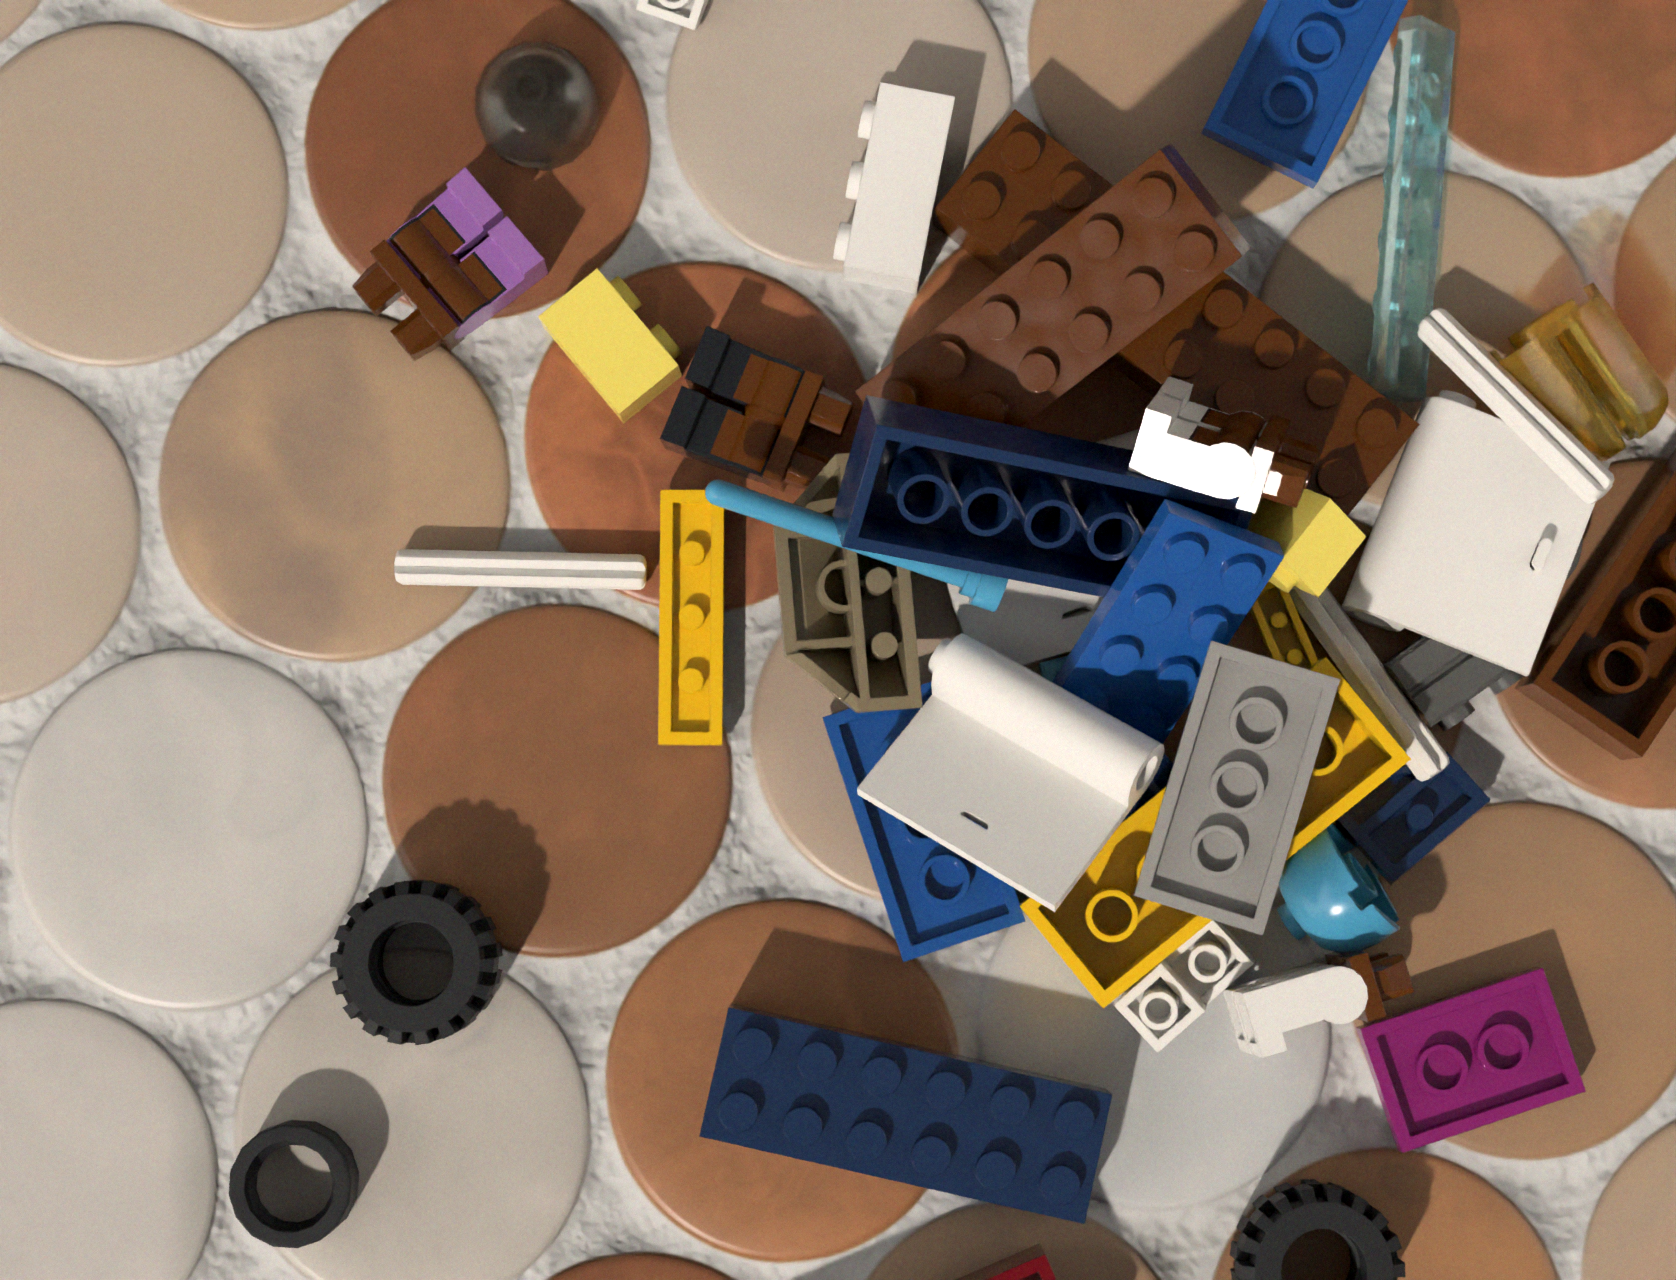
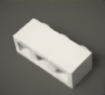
(894, 187)

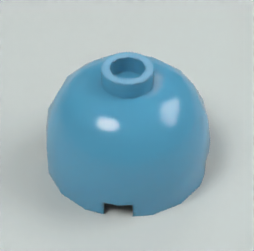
(1334, 896)

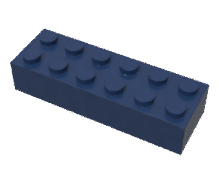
(1000, 498)
(906, 1113)

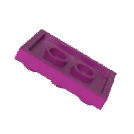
(1470, 1059)

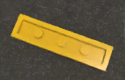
(691, 620)

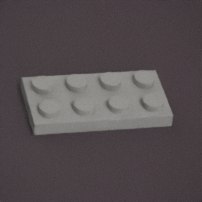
(1236, 787)

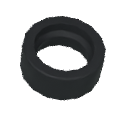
(246, 1199)

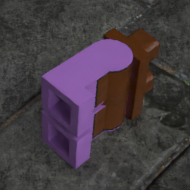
(452, 265)

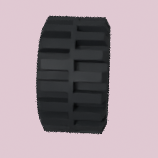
(361, 961)
(1311, 1207)

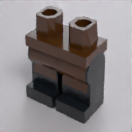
(776, 414)

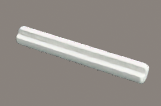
(1515, 406)
(520, 569)
(1371, 681)

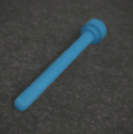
(982, 589)

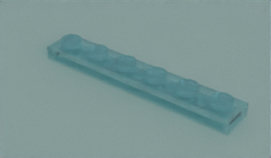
(1411, 207)

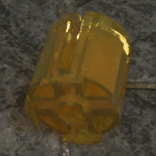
(1588, 373)

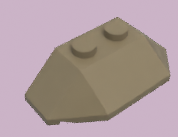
(846, 613)

